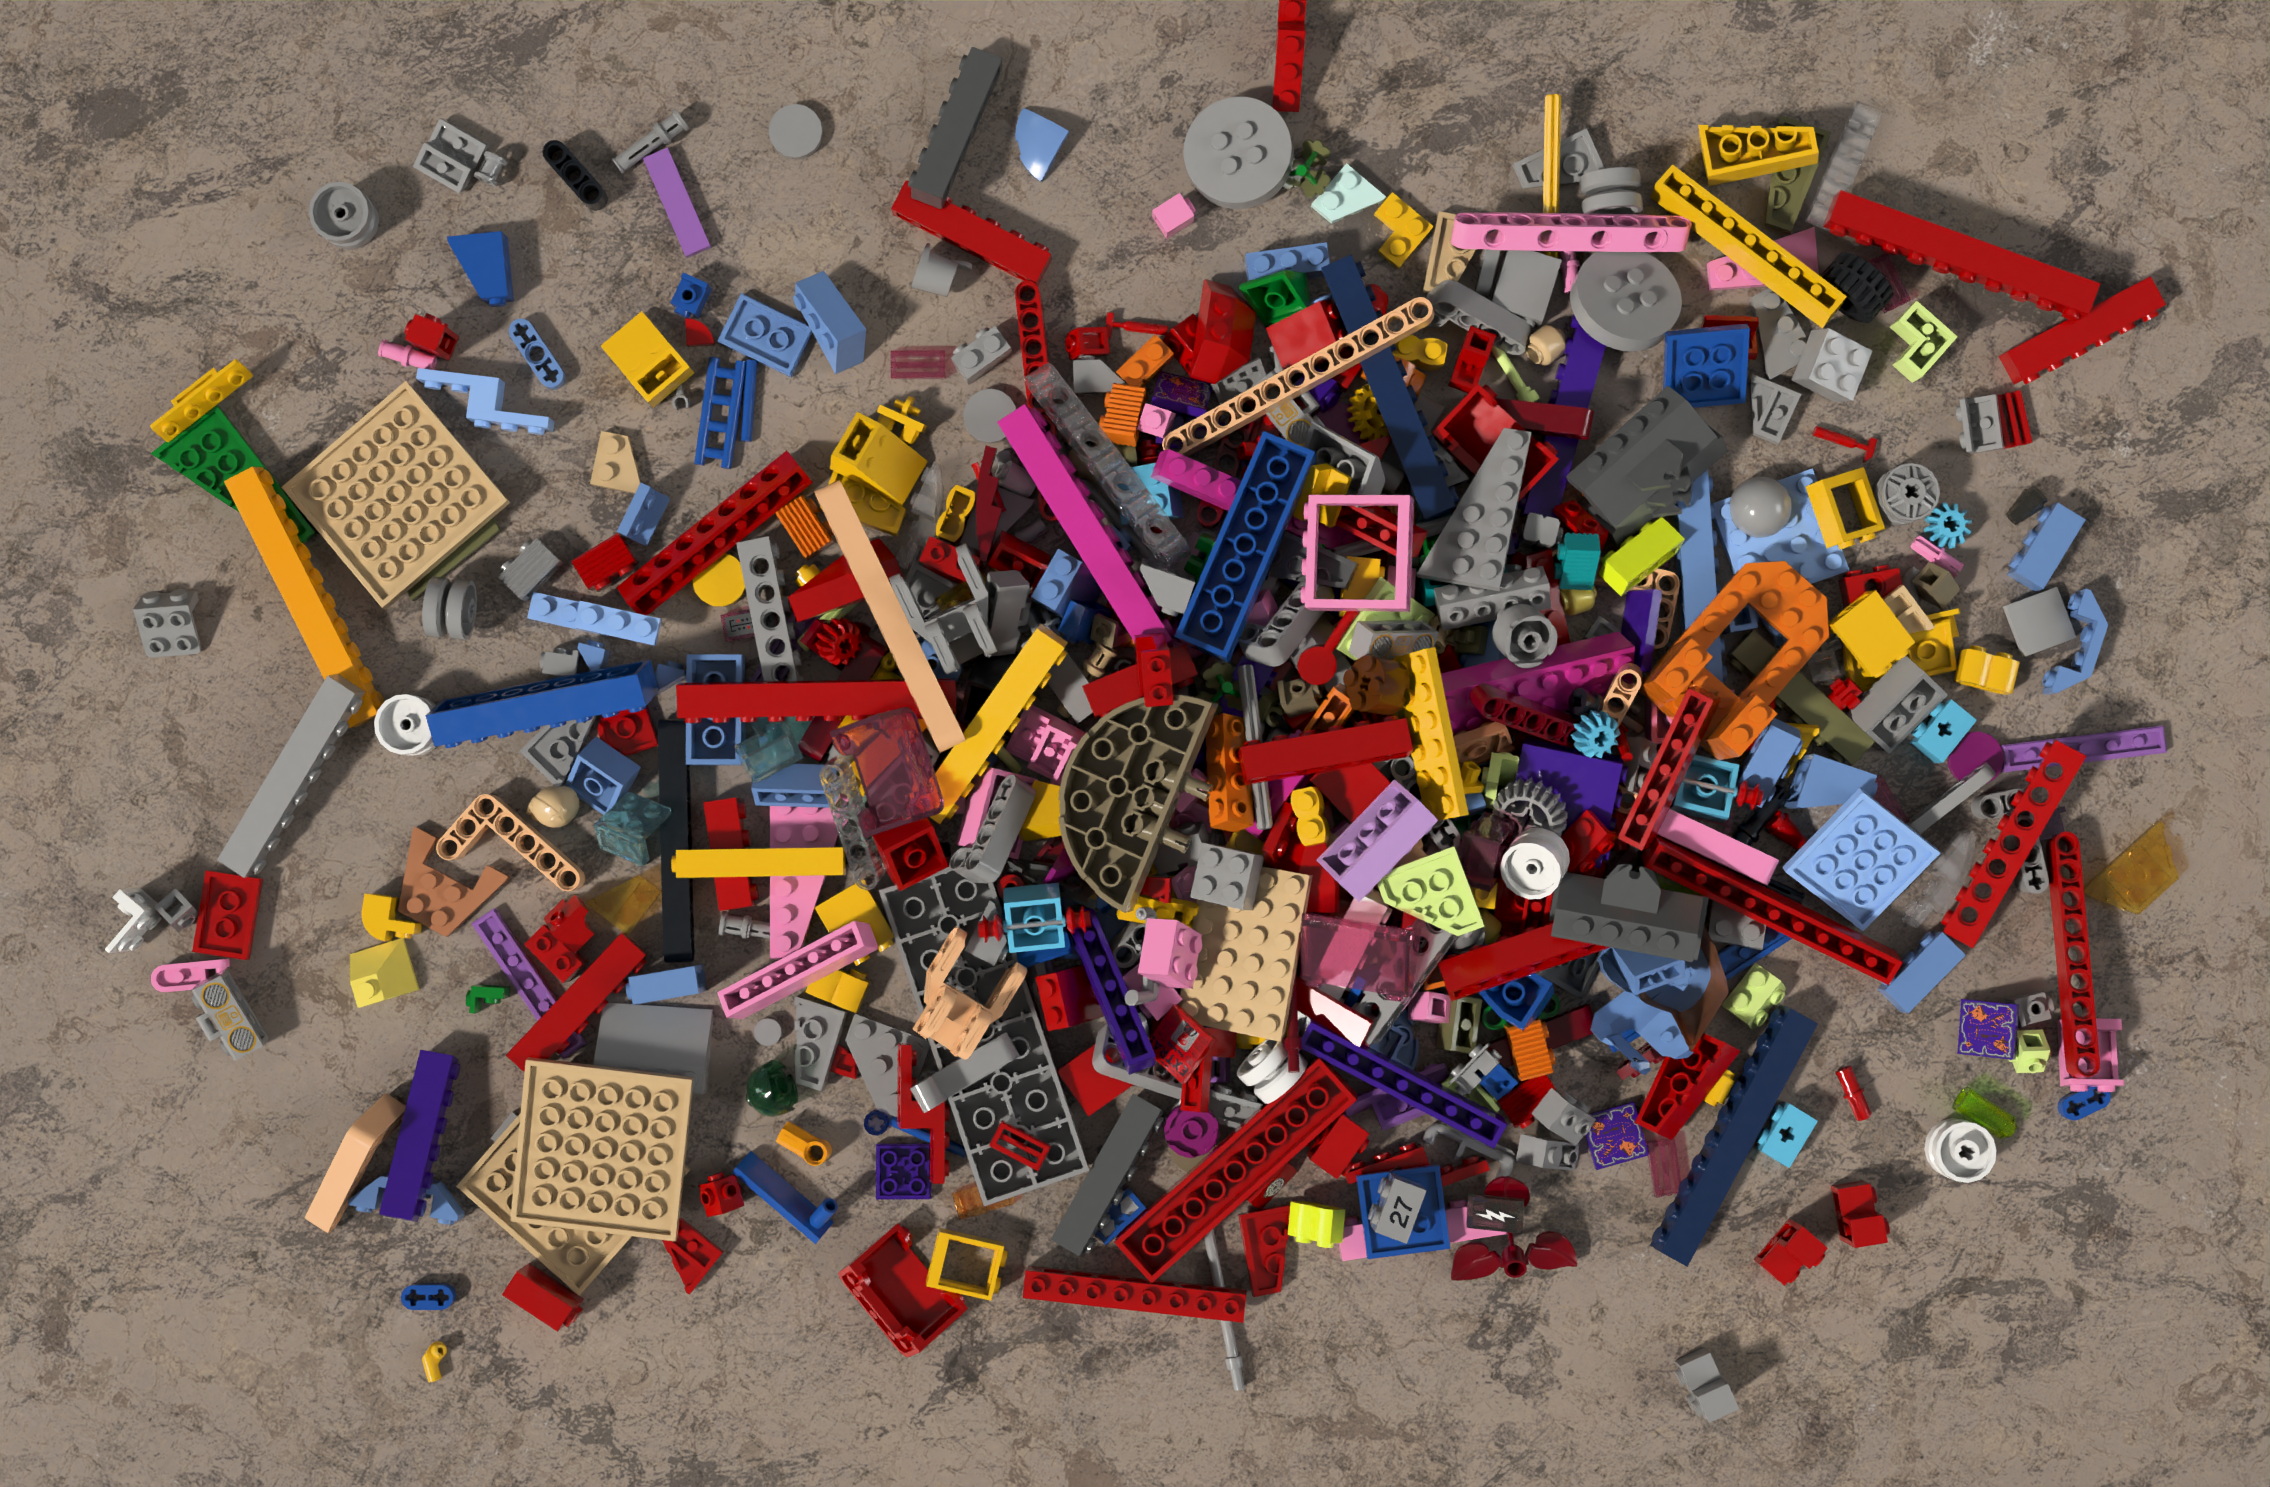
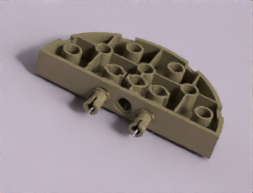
(1125, 791)

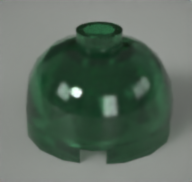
(770, 1090)

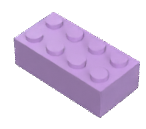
(1377, 840)

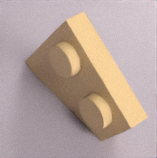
(615, 464)
(1907, 610)

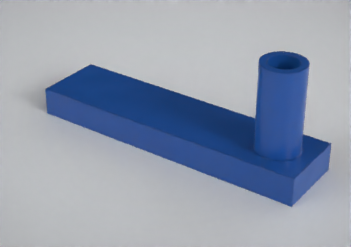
(785, 1198)

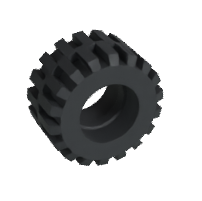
(1862, 284)

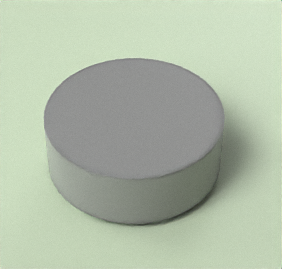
(768, 1031)

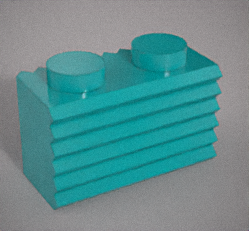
(1578, 561)

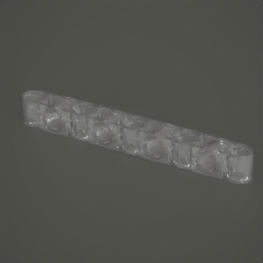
(1107, 466)

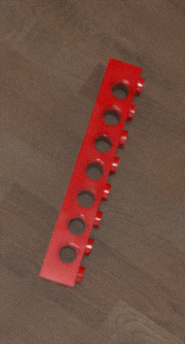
(714, 534)
(1970, 931)
(1134, 1294)

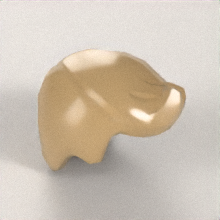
(554, 806)

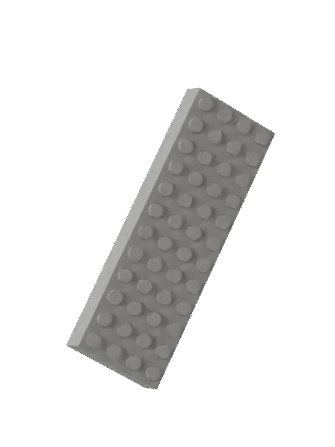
(1021, 1092)

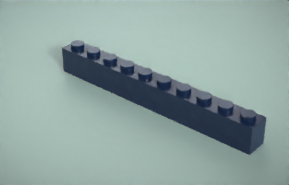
(1391, 394)
(1733, 1134)

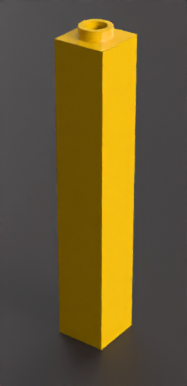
(759, 862)

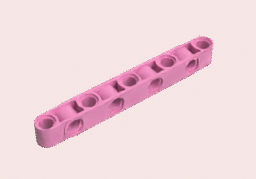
(1570, 232)

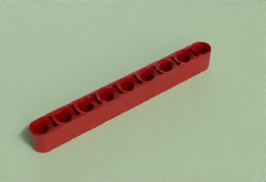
(1033, 362)
(2065, 966)

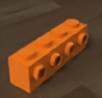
(1224, 772)

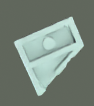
(1346, 196)

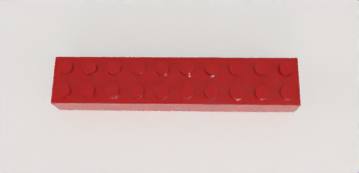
(1235, 1169)

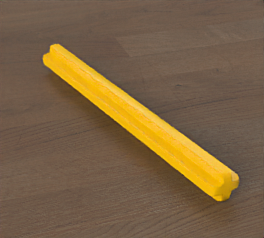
(1552, 158)

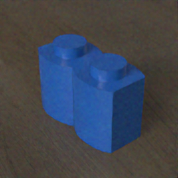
(1079, 620)

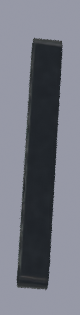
(675, 835)

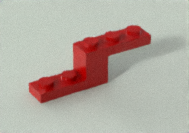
(1289, 55)
(1197, 1088)
(912, 1117)
(1415, 1156)

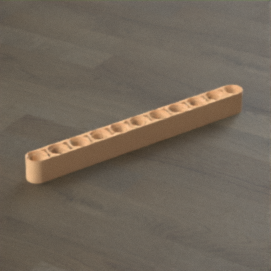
(1312, 377)
(890, 616)

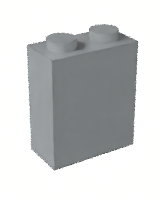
(1526, 284)

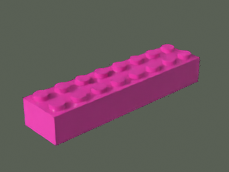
(1573, 665)

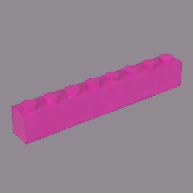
(1221, 489)

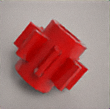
(1845, 693)

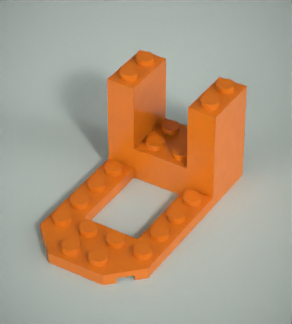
(1785, 603)

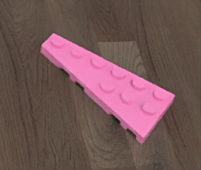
(796, 896)

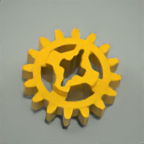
(1367, 415)

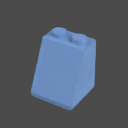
(1062, 581)
(1826, 783)

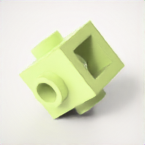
(2031, 1051)

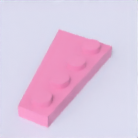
(1727, 274)

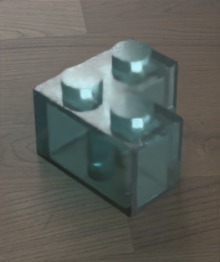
(768, 750)

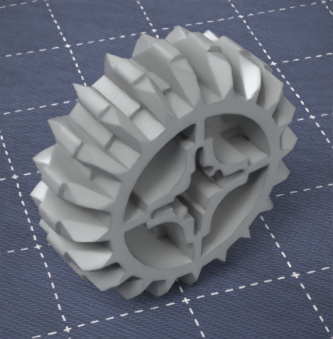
(1544, 806)

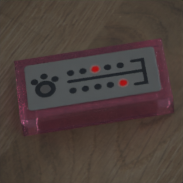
(739, 625)

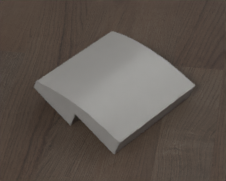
(451, 155)
(2039, 622)

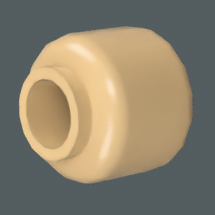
(1546, 345)

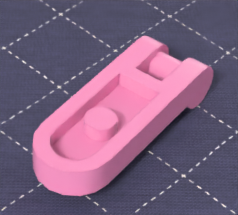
(184, 975)

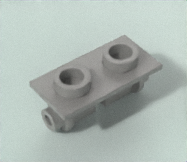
(1466, 1076)

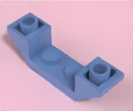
(2085, 609)
(597, 658)
(443, 1207)

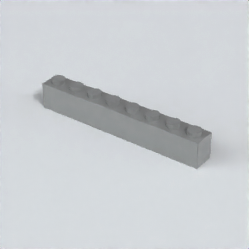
(291, 776)

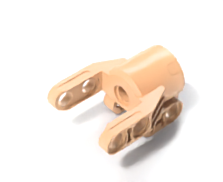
(951, 1014)

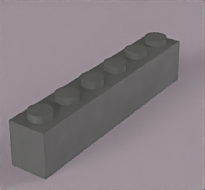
(956, 127)
(1108, 1175)

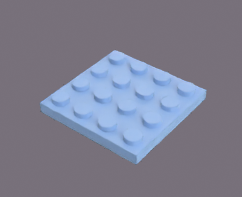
(1798, 542)
(1861, 859)

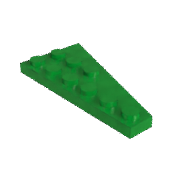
(216, 451)

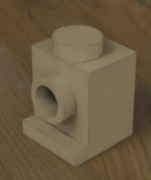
(1299, 697)

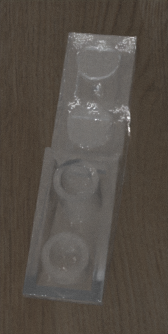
(928, 507)
(1950, 873)

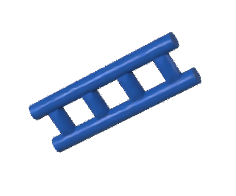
(729, 427)

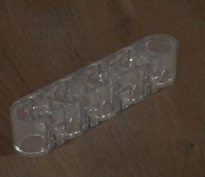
(1844, 160)
(842, 812)

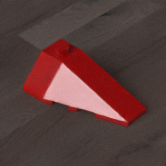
(837, 586)
(1302, 859)

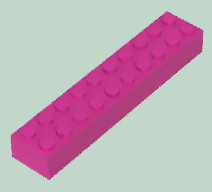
(1084, 524)

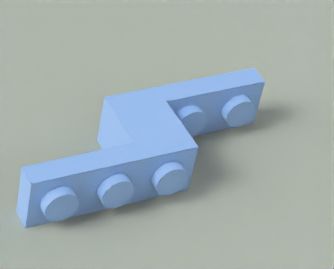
(485, 401)
(594, 618)

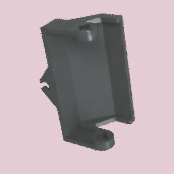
(1647, 466)
(1629, 913)

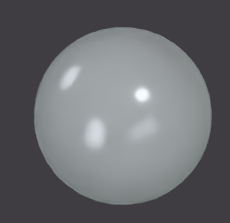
(1760, 507)

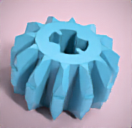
(1944, 535)
(1595, 734)

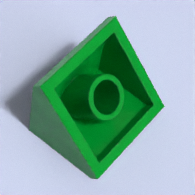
(1277, 295)

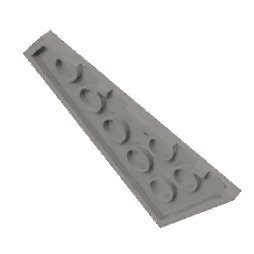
(1479, 531)

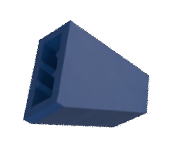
(487, 265)

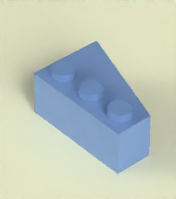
(831, 321)

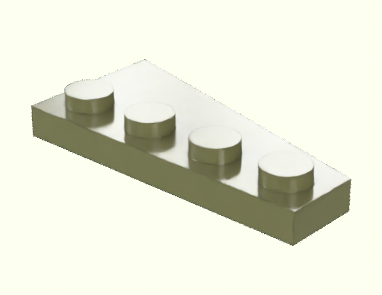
(1791, 186)

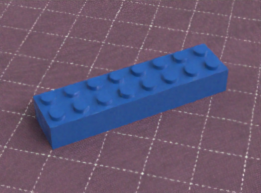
(1245, 547)
(542, 704)

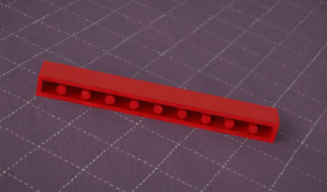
(1961, 255)
(799, 699)
(1772, 909)

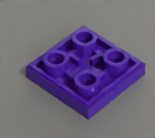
(903, 1171)

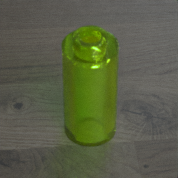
(1985, 1113)

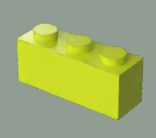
(1640, 555)

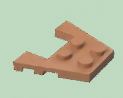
(1481, 742)
(436, 897)

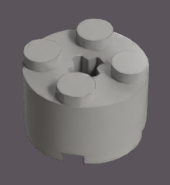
(1524, 635)

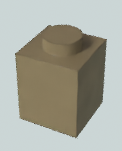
(1936, 585)

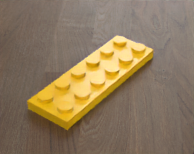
(1432, 737)

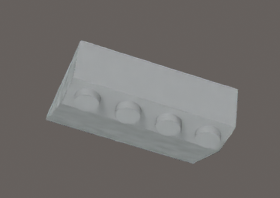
(656, 1040)

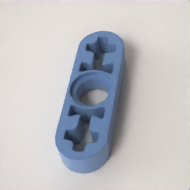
(532, 334)

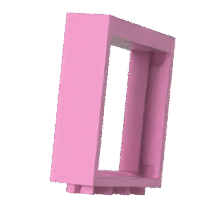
(1403, 559)

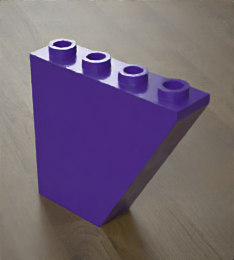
(1581, 780)

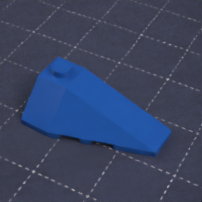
(1519, 999)

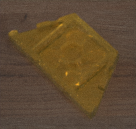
(2136, 873)

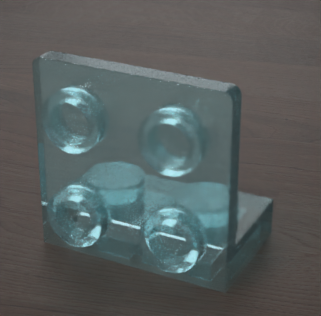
(628, 825)

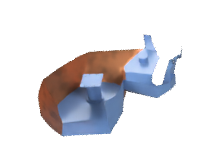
(1664, 1019)

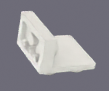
(145, 917)

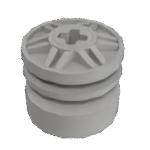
(1891, 490)

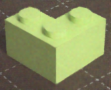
(1926, 339)

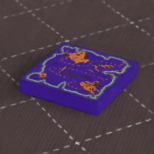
(1181, 394)
(1988, 1029)
(1616, 1136)

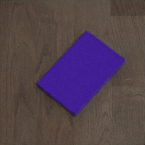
(1641, 623)

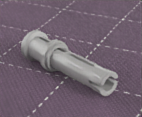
(665, 135)
(743, 926)

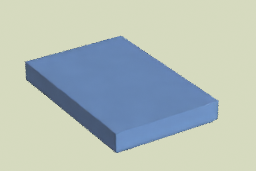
(766, 335)

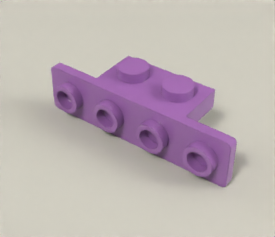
(1389, 1109)

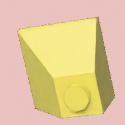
(382, 973)

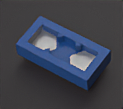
(1122, 1216)

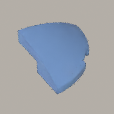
(1038, 142)
(1399, 1042)

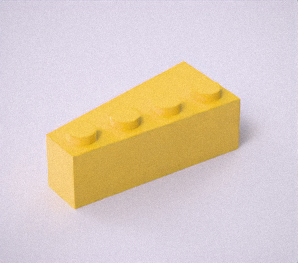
(1745, 152)

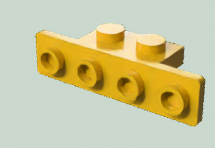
(200, 398)

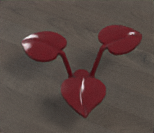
(1548, 1252)

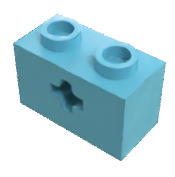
(1955, 724)
(1795, 1123)

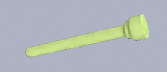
(1523, 392)

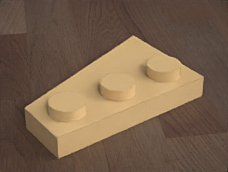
(1445, 259)

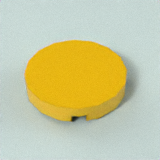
(721, 582)

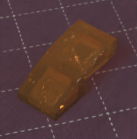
(969, 1203)

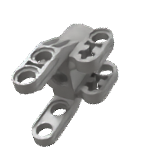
(959, 630)

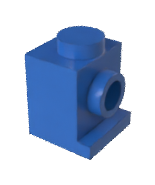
(694, 306)

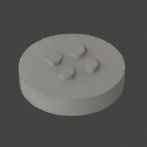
(1238, 152)
(1625, 299)

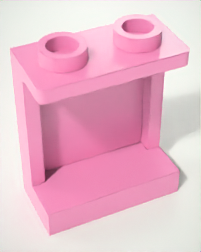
(2107, 1076)

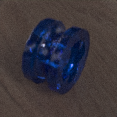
(871, 1129)

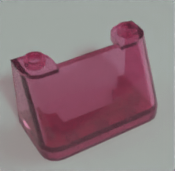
(892, 769)
(1358, 955)

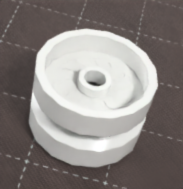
(393, 725)
(1535, 863)
(1268, 1070)
(1955, 1136)

